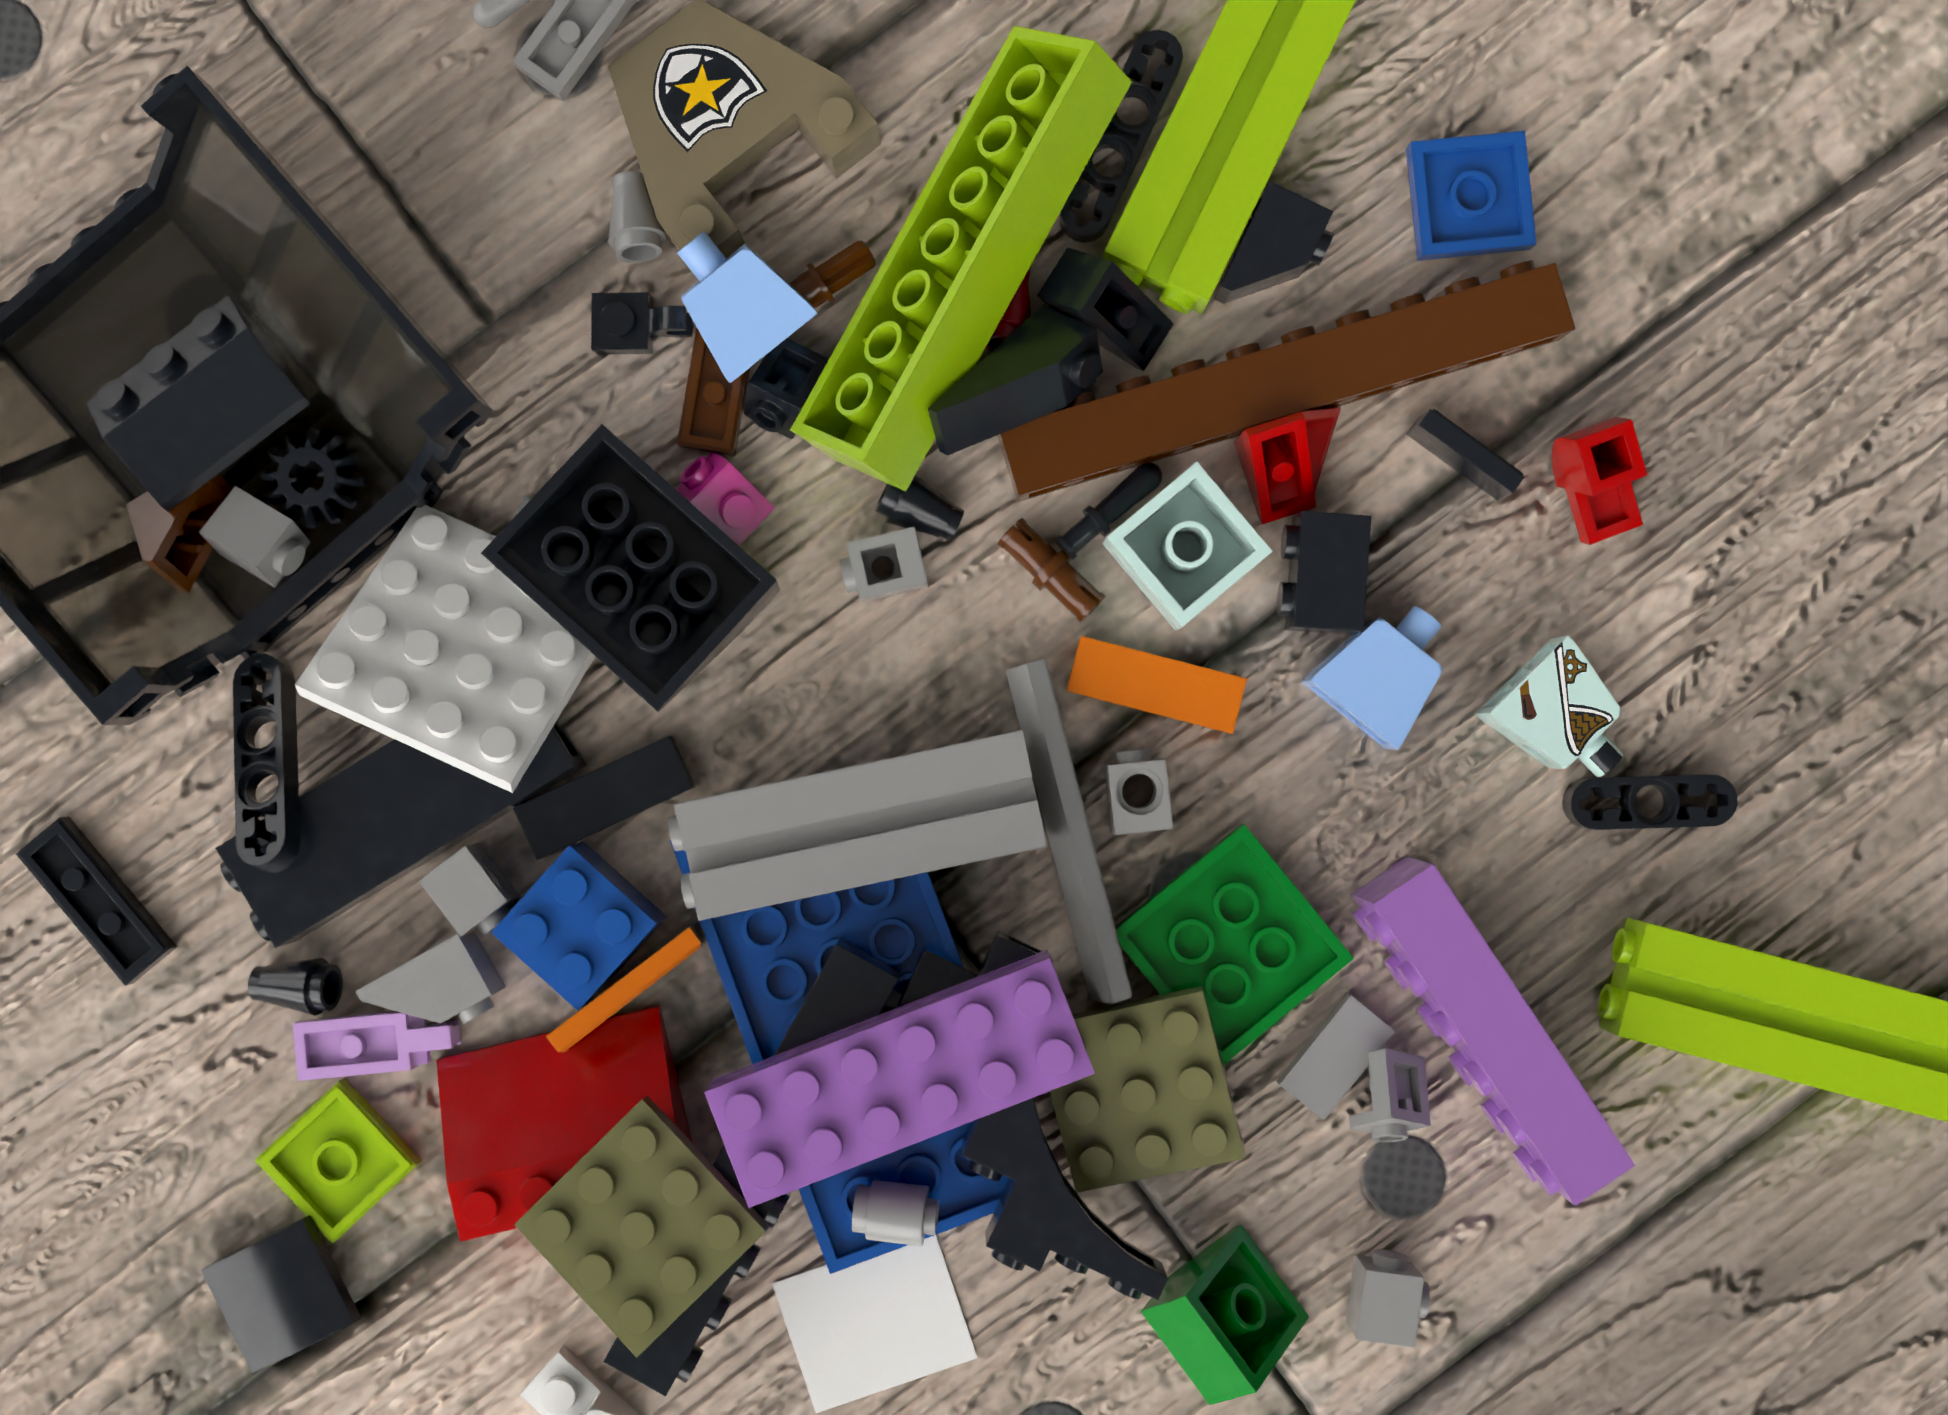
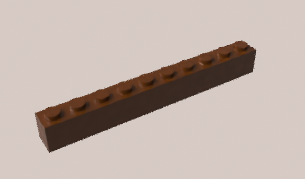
(1301, 374)

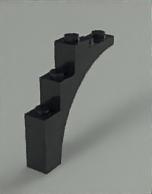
(1039, 1203)

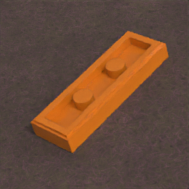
(1156, 684)
(625, 990)

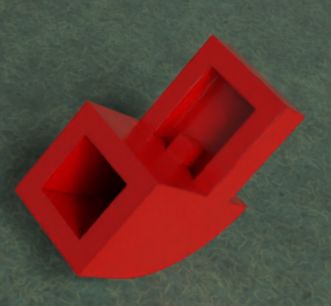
(1597, 475)

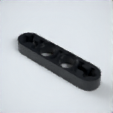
(1124, 138)
(255, 764)

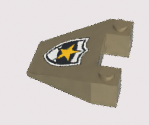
(714, 99)

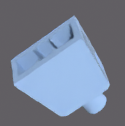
(740, 304)
(1381, 676)

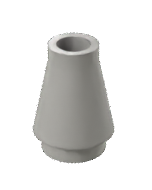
(633, 223)

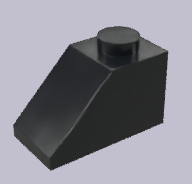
(1277, 244)
(1106, 299)

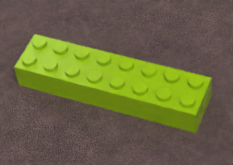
(962, 251)

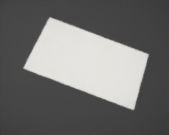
(874, 1323)

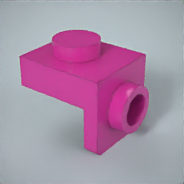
(724, 496)

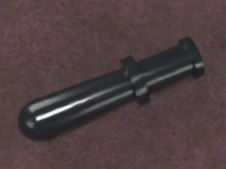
(1115, 504)

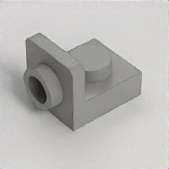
(1397, 1095)

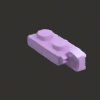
(368, 1043)

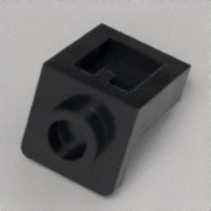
(782, 386)

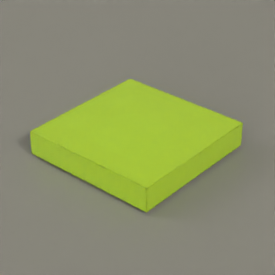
(338, 1160)

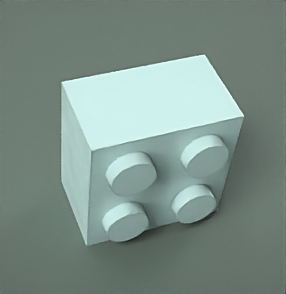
(1186, 546)

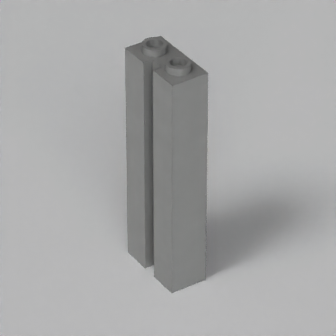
(857, 825)

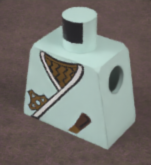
(1557, 710)

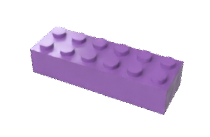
(1491, 1029)
(898, 1078)

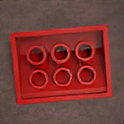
(528, 1114)

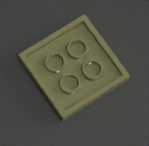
(1154, 1095)
(642, 1226)

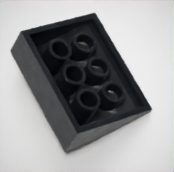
(631, 569)

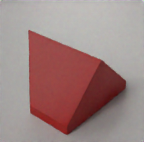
(1286, 461)

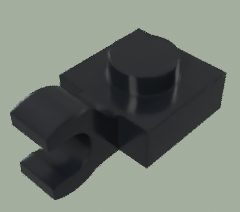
(628, 323)

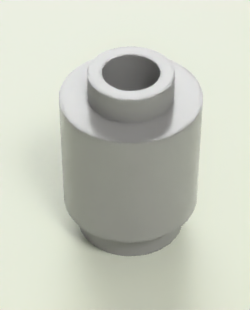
(895, 1212)

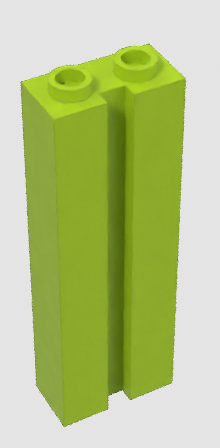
(1222, 145)
(1778, 1018)

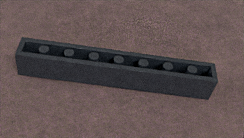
(846, 992)

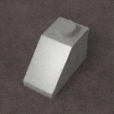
(439, 982)

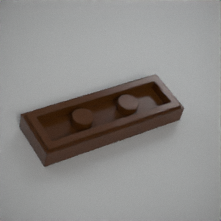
(711, 405)

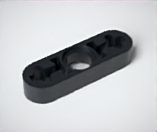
(1667, 818)

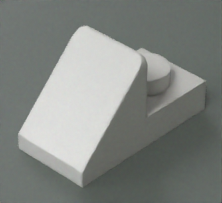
(571, 1388)

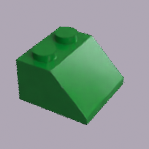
(1226, 1317)

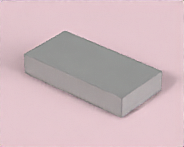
(1335, 1056)

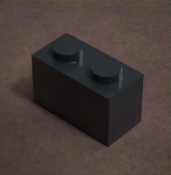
(1325, 572)

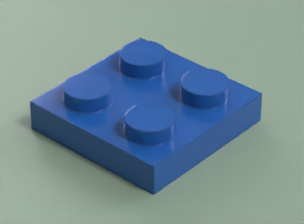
(1471, 195)

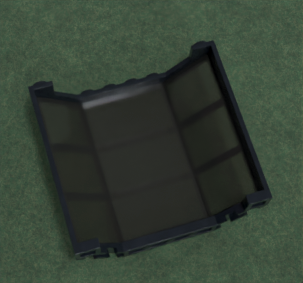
(202, 228)

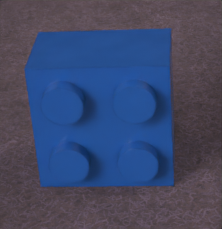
(579, 924)

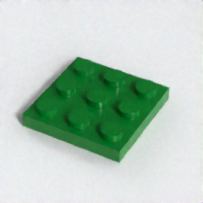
(1237, 932)

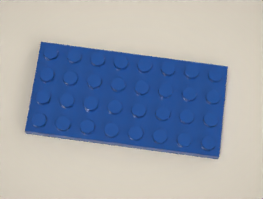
(767, 970)

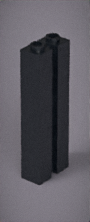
(377, 827)

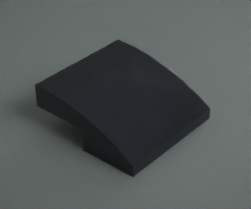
(281, 1294)

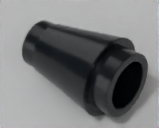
(920, 508)
(298, 985)

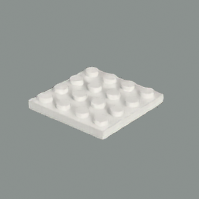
(448, 654)

